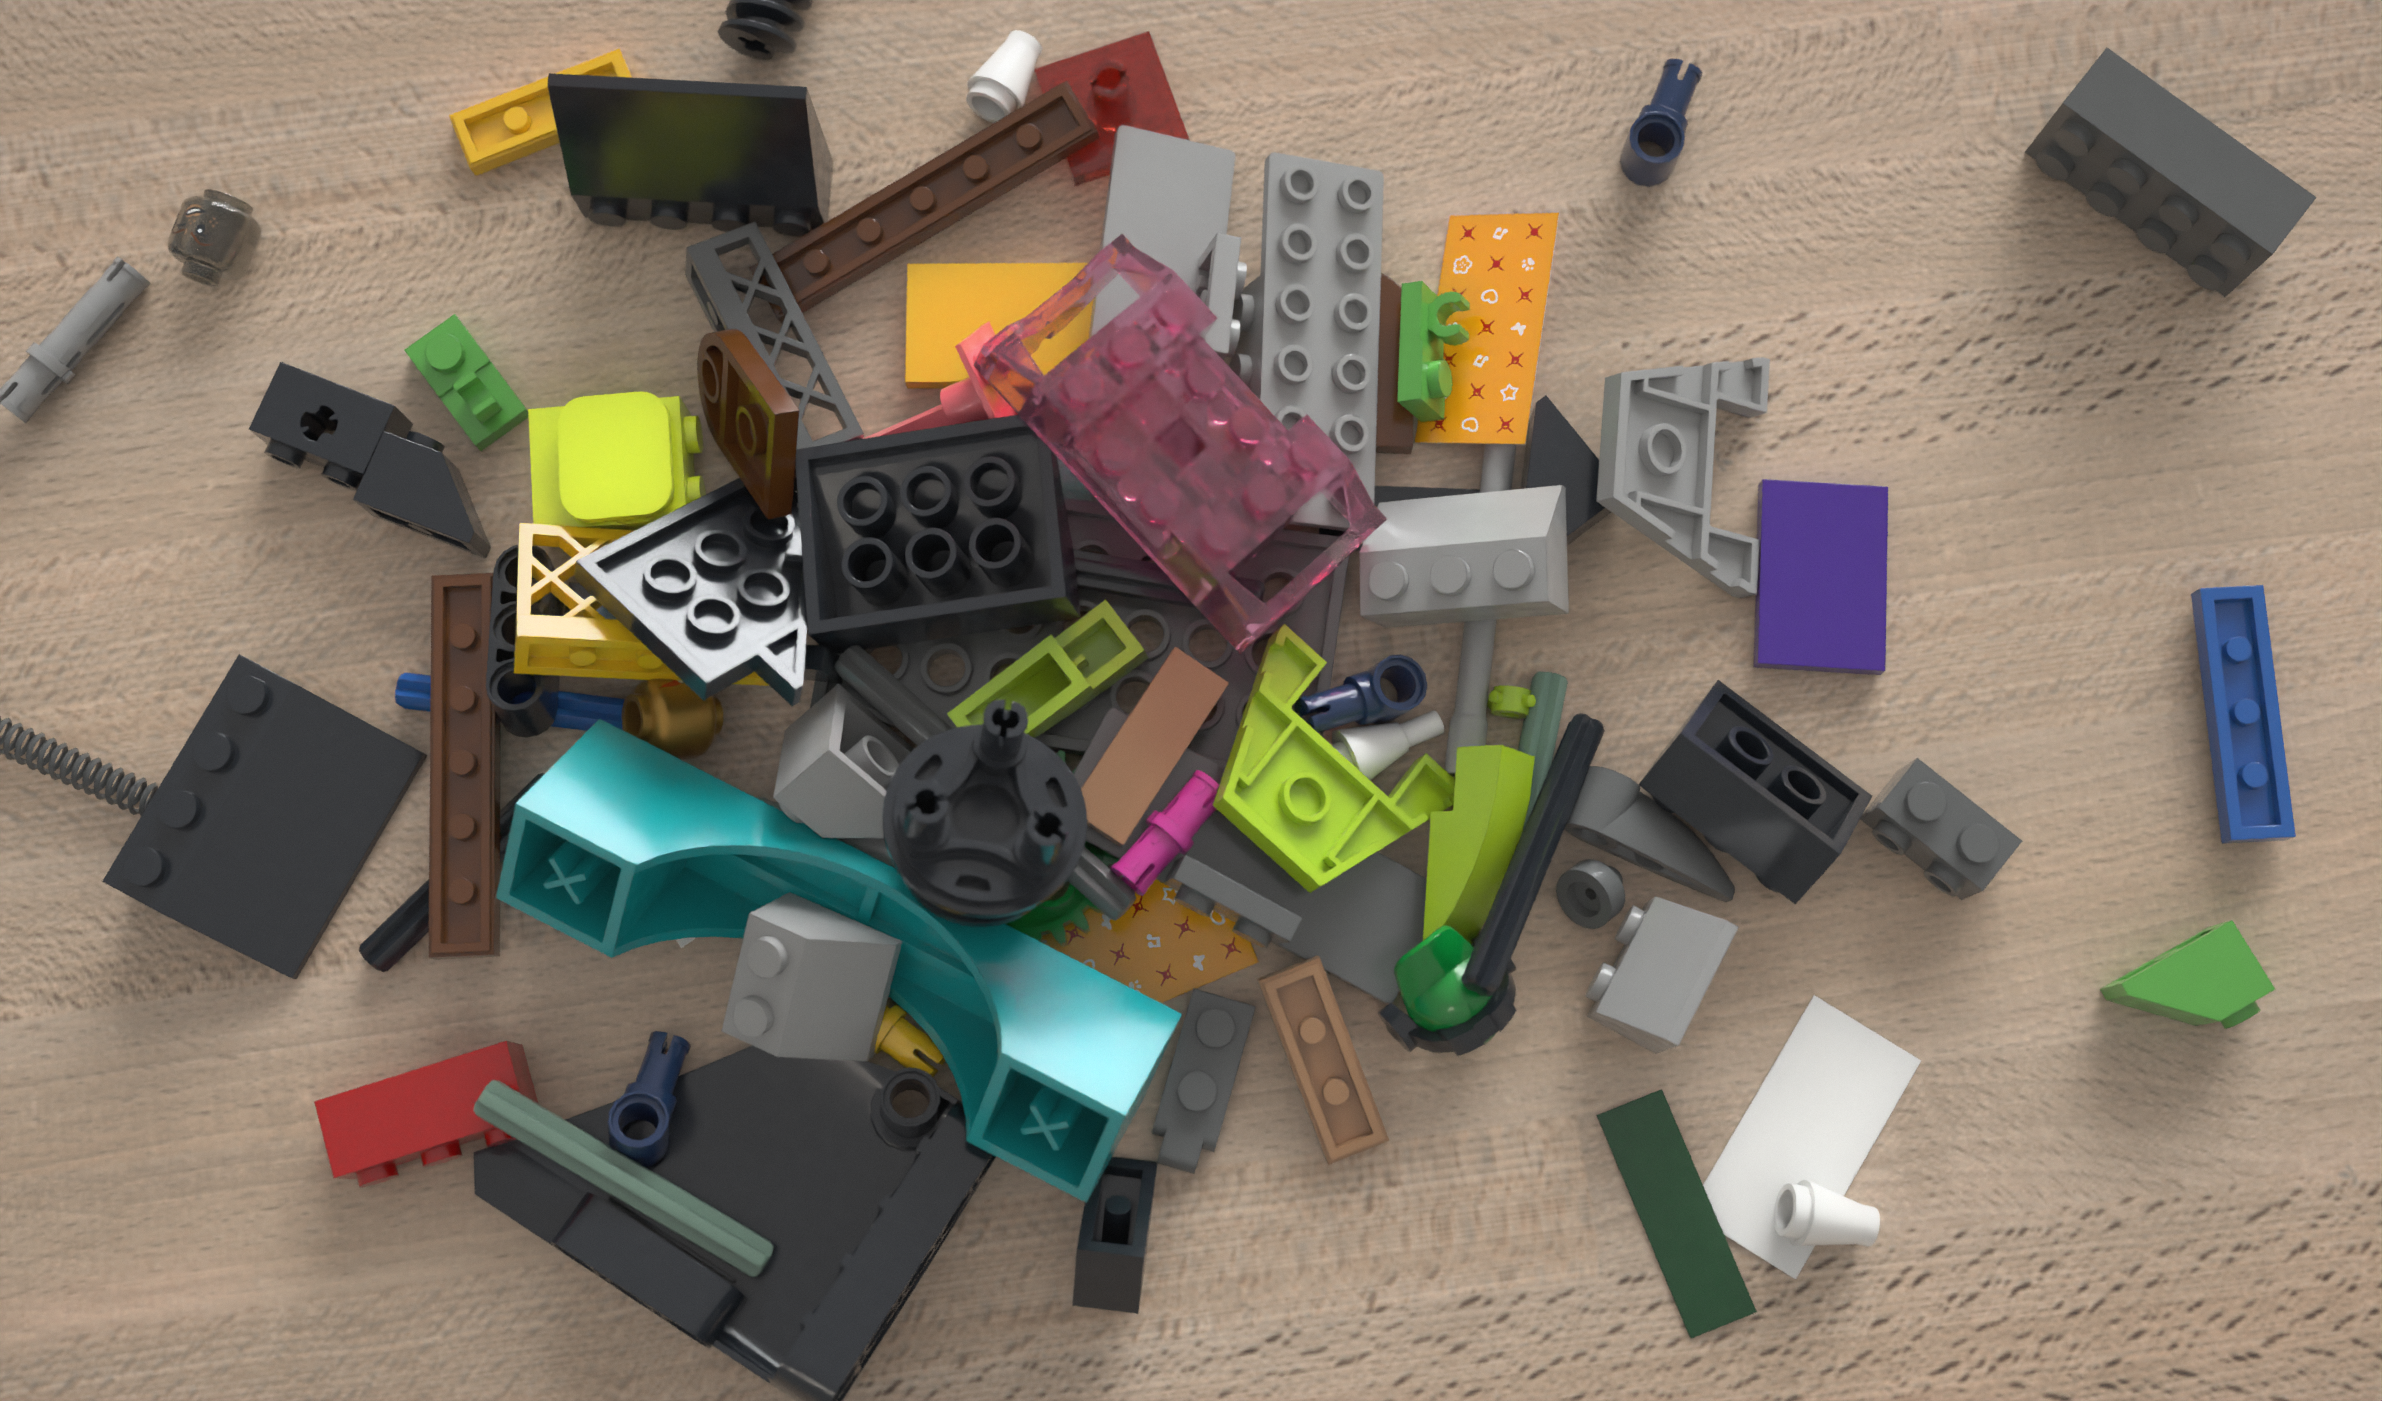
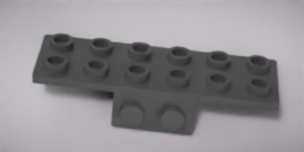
(1352, 922)

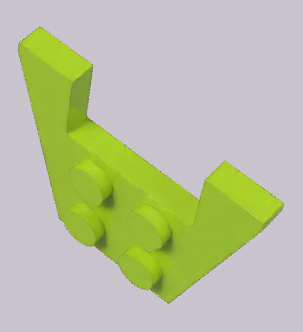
(1301, 793)

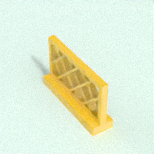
(582, 639)

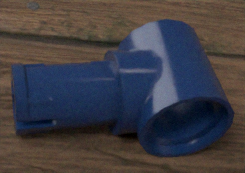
(1662, 124)
(1362, 698)
(649, 1100)

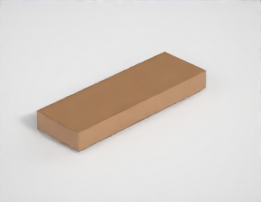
(1149, 745)
(1323, 1059)

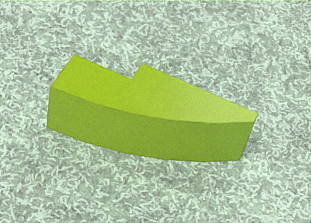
(1060, 672)
(1477, 838)

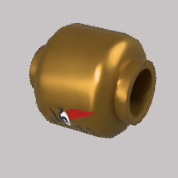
(672, 717)

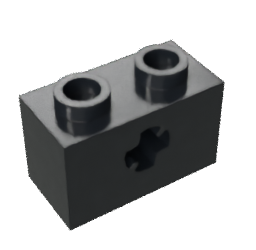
(305, 405)

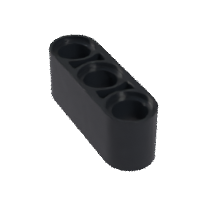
(502, 684)

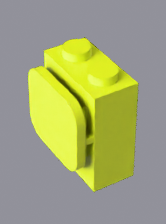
(613, 460)

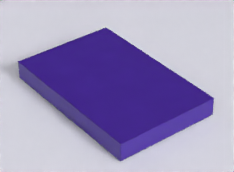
(1821, 577)

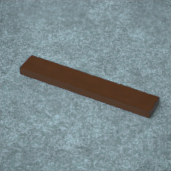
(933, 197)
(463, 773)

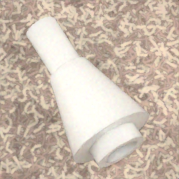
(1380, 745)

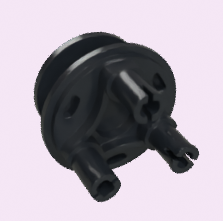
(984, 820)

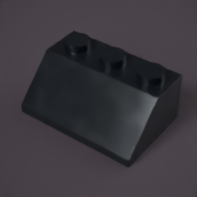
(1756, 792)

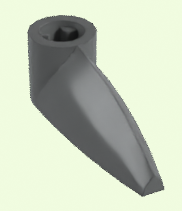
(1635, 828)

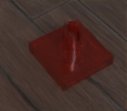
(1116, 88)

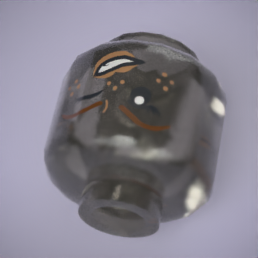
(214, 237)

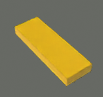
(520, 119)

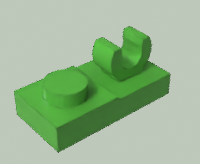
(1423, 371)
(467, 382)

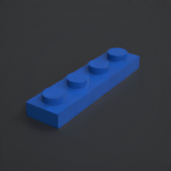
(2242, 714)

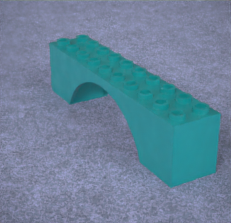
(652, 850)

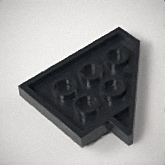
(711, 591)

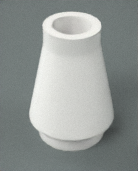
(1004, 78)
(1822, 1217)

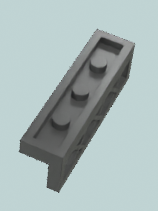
(725, 311)

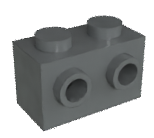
(1940, 830)

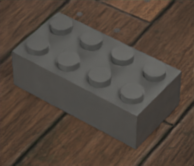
(2169, 174)

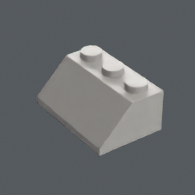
(1467, 558)

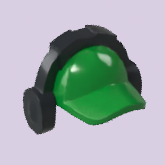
(1439, 1007)

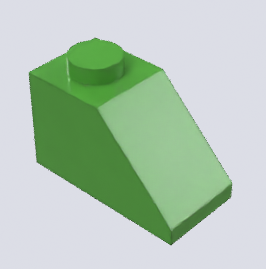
(2198, 980)

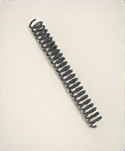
(77, 760)

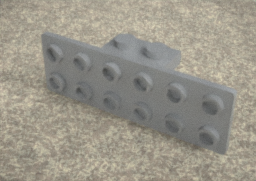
(1174, 207)
(1316, 310)

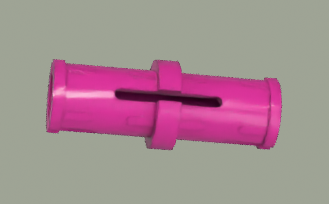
(1168, 833)

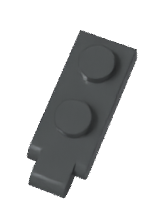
(1201, 1078)

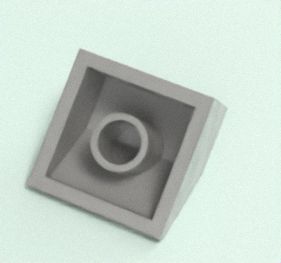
(838, 767)
(1659, 972)
(810, 982)

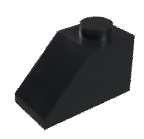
(1561, 457)
(421, 491)
(1115, 1237)

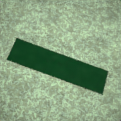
(1676, 1214)

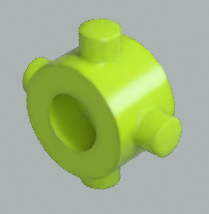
(1510, 701)

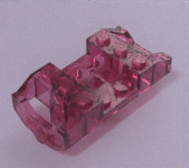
(1225, 461)

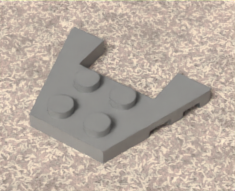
(1662, 457)

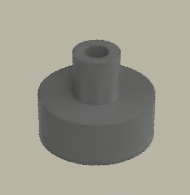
(1591, 893)

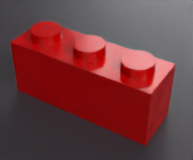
(418, 1114)

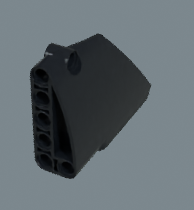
(802, 1160)

